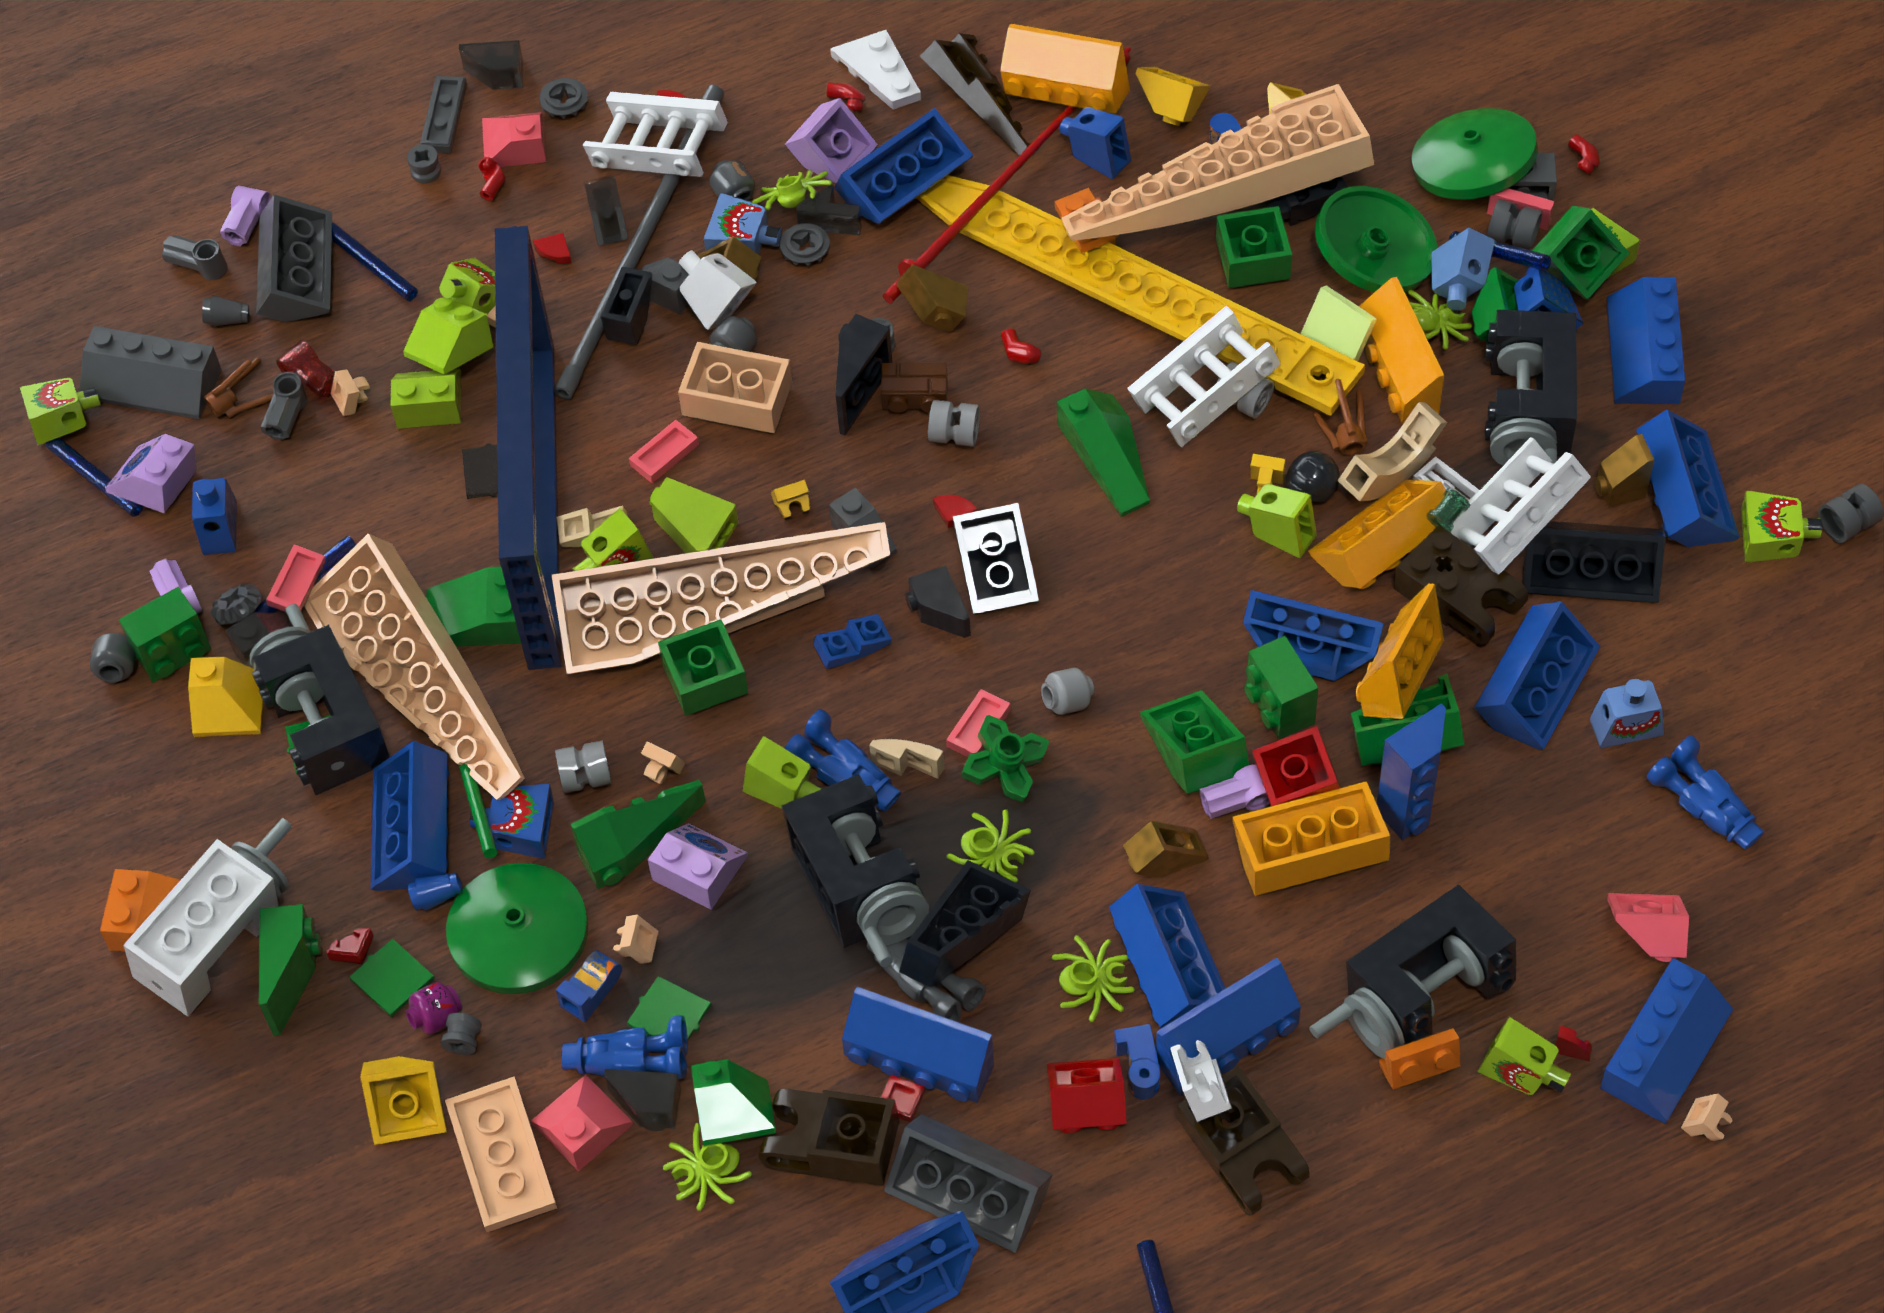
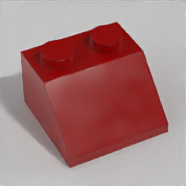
(1296, 767)
(1086, 1094)

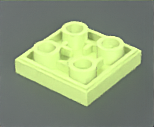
(1338, 323)

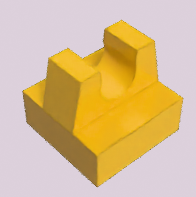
(1267, 470)
(790, 493)

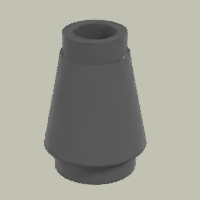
(222, 311)

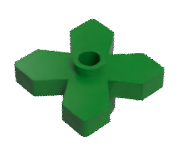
(1005, 757)

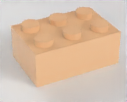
(735, 387)

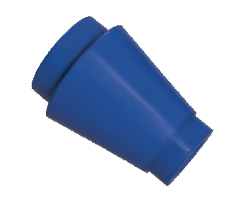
(433, 890)

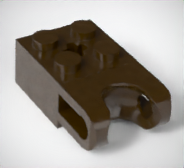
(1461, 583)
(833, 1135)
(1246, 1147)

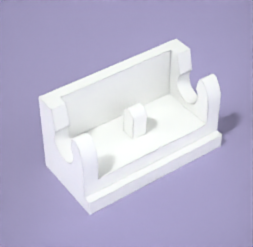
(1201, 1082)

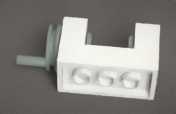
(204, 917)

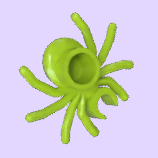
(792, 190)
(1438, 319)
(991, 850)
(1093, 977)
(705, 1167)

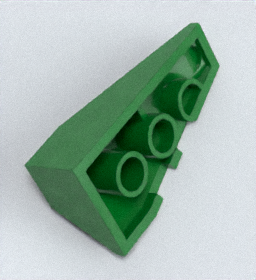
(1106, 444)
(618, 840)

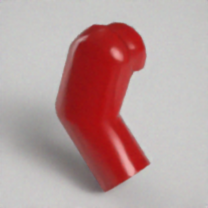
(847, 92)
(1587, 151)
(493, 176)

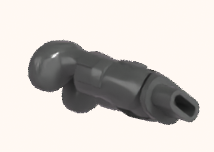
(966, 991)

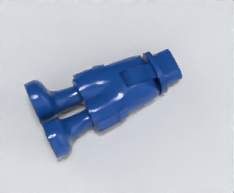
(845, 759)
(1709, 797)
(630, 1051)

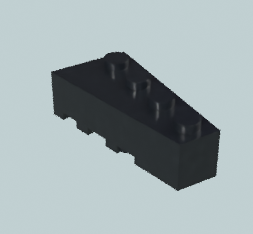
(963, 922)

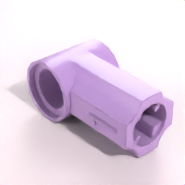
(245, 211)
(168, 576)
(1241, 791)

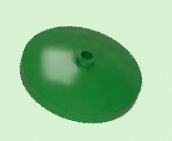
(1474, 153)
(1375, 237)
(517, 928)

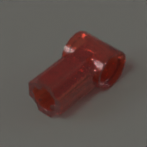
(305, 363)

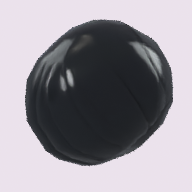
(1314, 475)

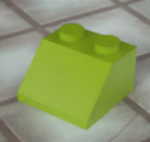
(448, 335)
(426, 398)

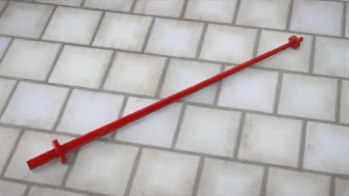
(951, 232)

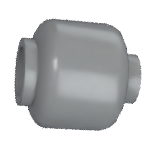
(1067, 691)

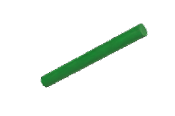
(478, 812)

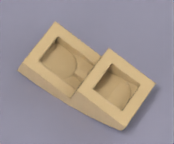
(579, 524)
(898, 754)

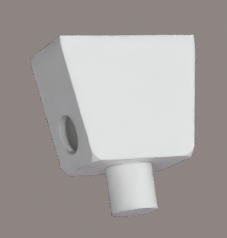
(713, 287)

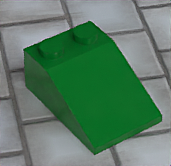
(476, 609)
(1196, 741)
(285, 961)

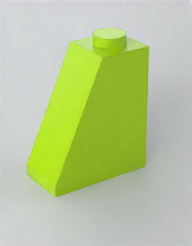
(693, 516)

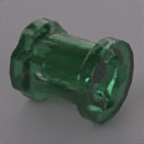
(1448, 509)

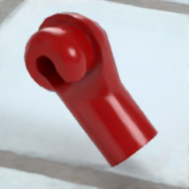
(1017, 350)

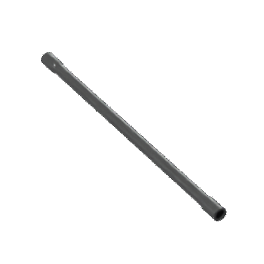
(573, 372)

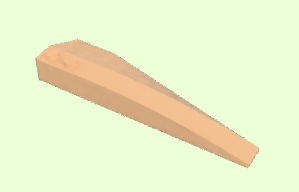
(1272, 156)
(624, 609)
(410, 658)

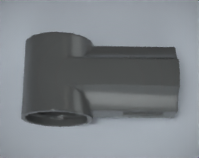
(200, 256)
(284, 406)

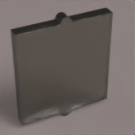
(481, 471)

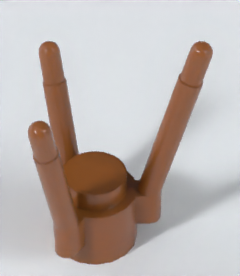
(221, 398)
(1349, 437)

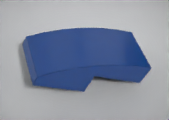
(858, 640)

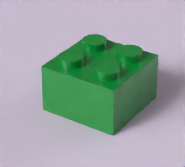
(1253, 247)
(165, 634)
(703, 667)
(1281, 687)

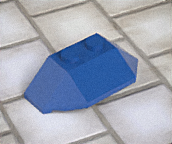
(1323, 638)
(910, 1270)

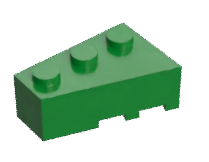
(1372, 731)

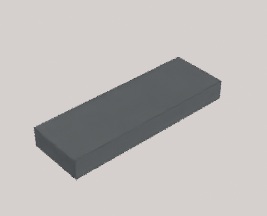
(444, 113)

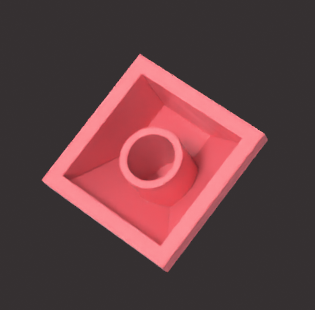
(515, 139)
(1654, 922)
(582, 1122)

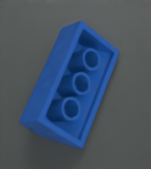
(903, 167)
(1646, 342)
(1687, 482)
(1538, 675)
(1411, 773)
(409, 817)
(1166, 950)
(1233, 1021)
(1667, 1042)
(918, 1045)

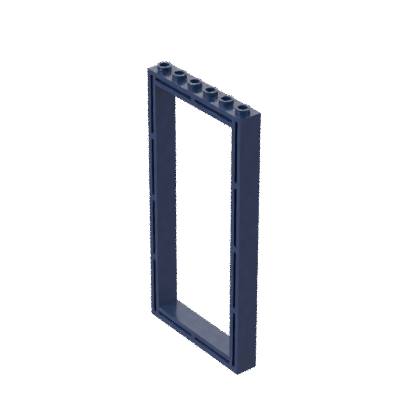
(526, 448)

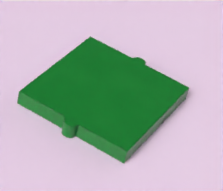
(391, 977)
(664, 1002)

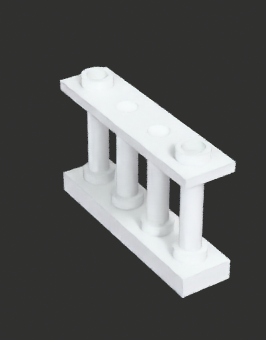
(658, 111)
(1187, 359)
(1529, 515)

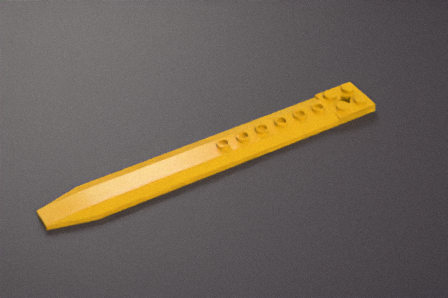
(1140, 288)

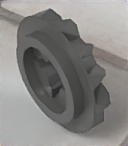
(554, 91)
(798, 236)
(236, 604)

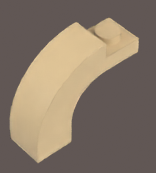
(1379, 472)

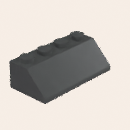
(293, 260)
(149, 371)
(956, 1173)

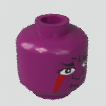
(431, 1007)

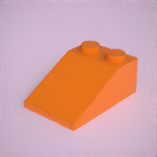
(130, 902)

